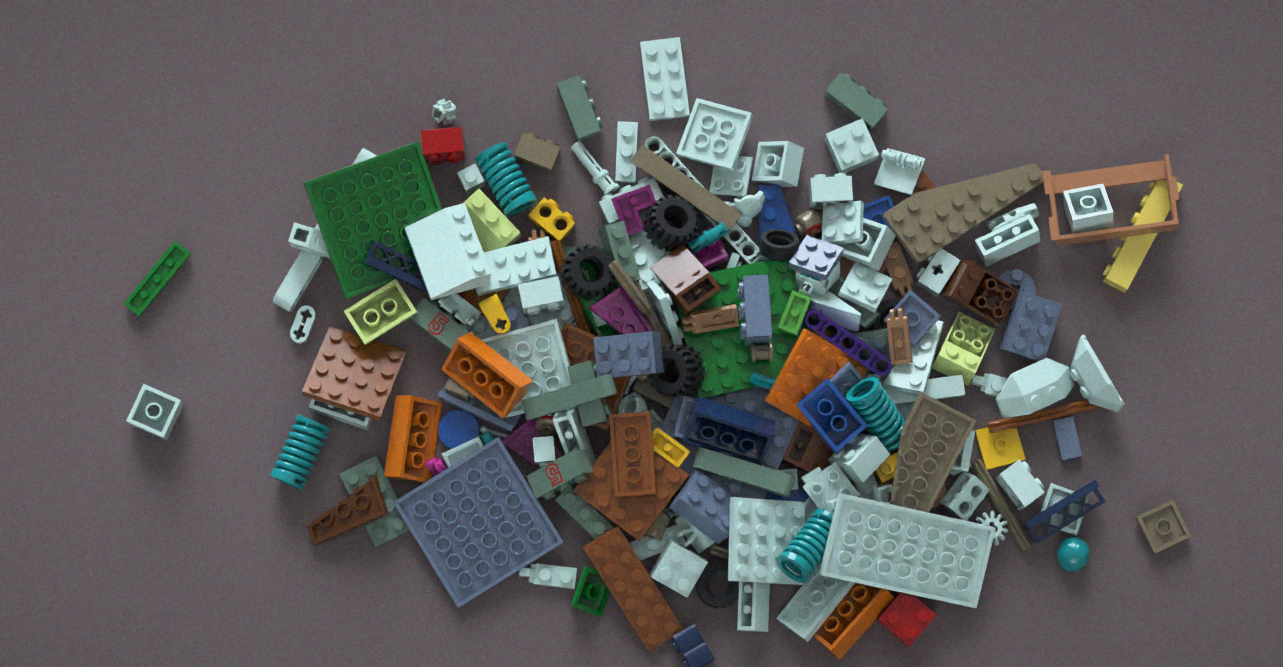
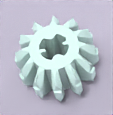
(995, 523)

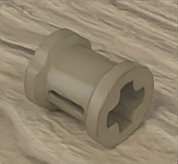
(761, 352)

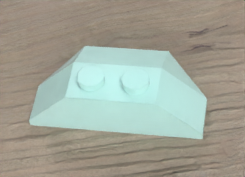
(1093, 379)
(1034, 388)

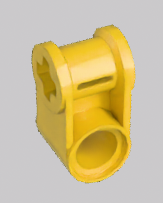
(493, 312)

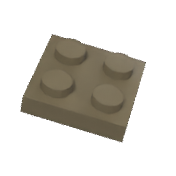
(1163, 526)

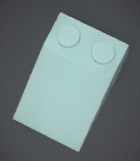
(873, 248)

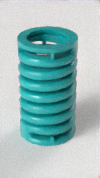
(497, 161)
(877, 411)
(295, 452)
(806, 548)

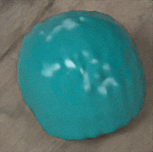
(1073, 554)

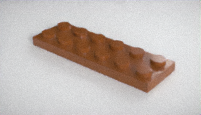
(632, 588)

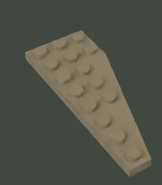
(945, 213)
(927, 452)

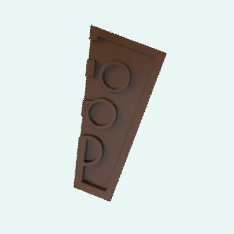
(351, 513)

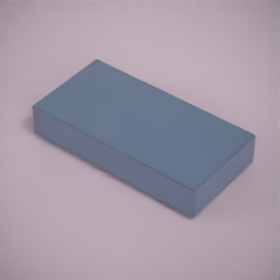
(1067, 438)

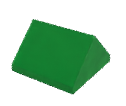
(591, 593)

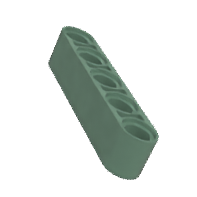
(569, 396)
(743, 472)

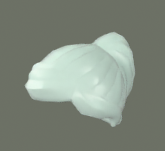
(748, 207)
(633, 403)

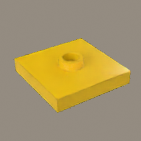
(999, 447)

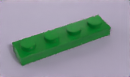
(157, 278)

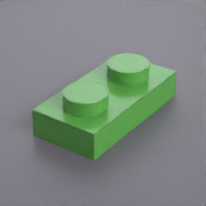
(794, 313)

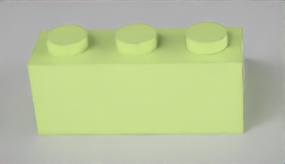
(490, 224)
(380, 311)

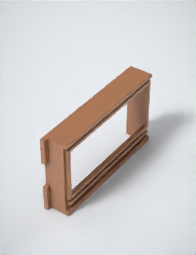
(1110, 178)

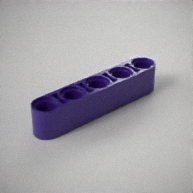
(856, 347)

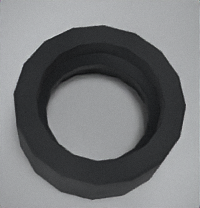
(778, 244)

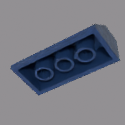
(729, 431)

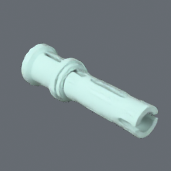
(600, 175)

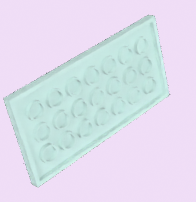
(907, 550)

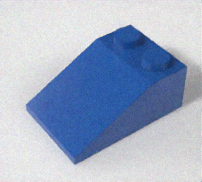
(831, 416)

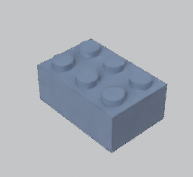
(754, 310)
(1030, 326)
(629, 354)
(704, 505)

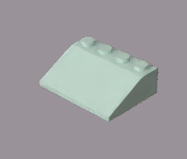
(448, 252)

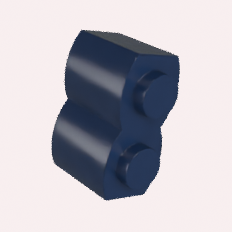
(692, 647)

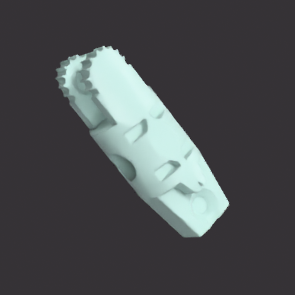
(1012, 216)

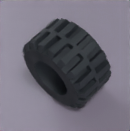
(680, 214)
(576, 282)
(690, 371)

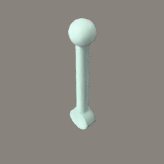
(483, 429)

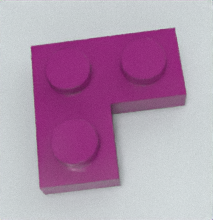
(628, 206)

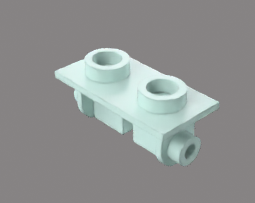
(463, 310)

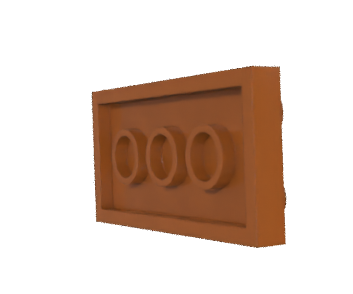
(632, 454)

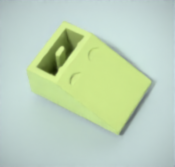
(963, 348)

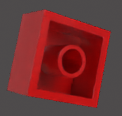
(443, 145)
(906, 618)

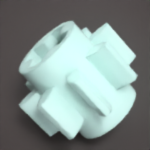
(444, 112)

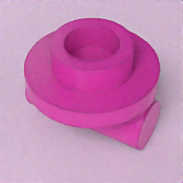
(436, 465)

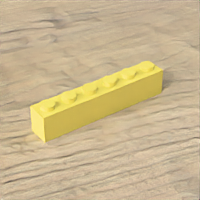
(1134, 248)

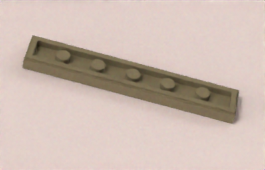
(685, 187)

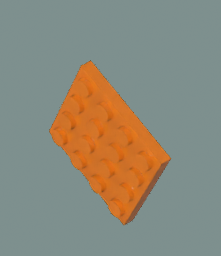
(804, 370)

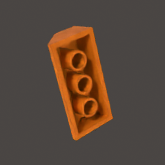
(486, 374)
(412, 438)
(852, 618)

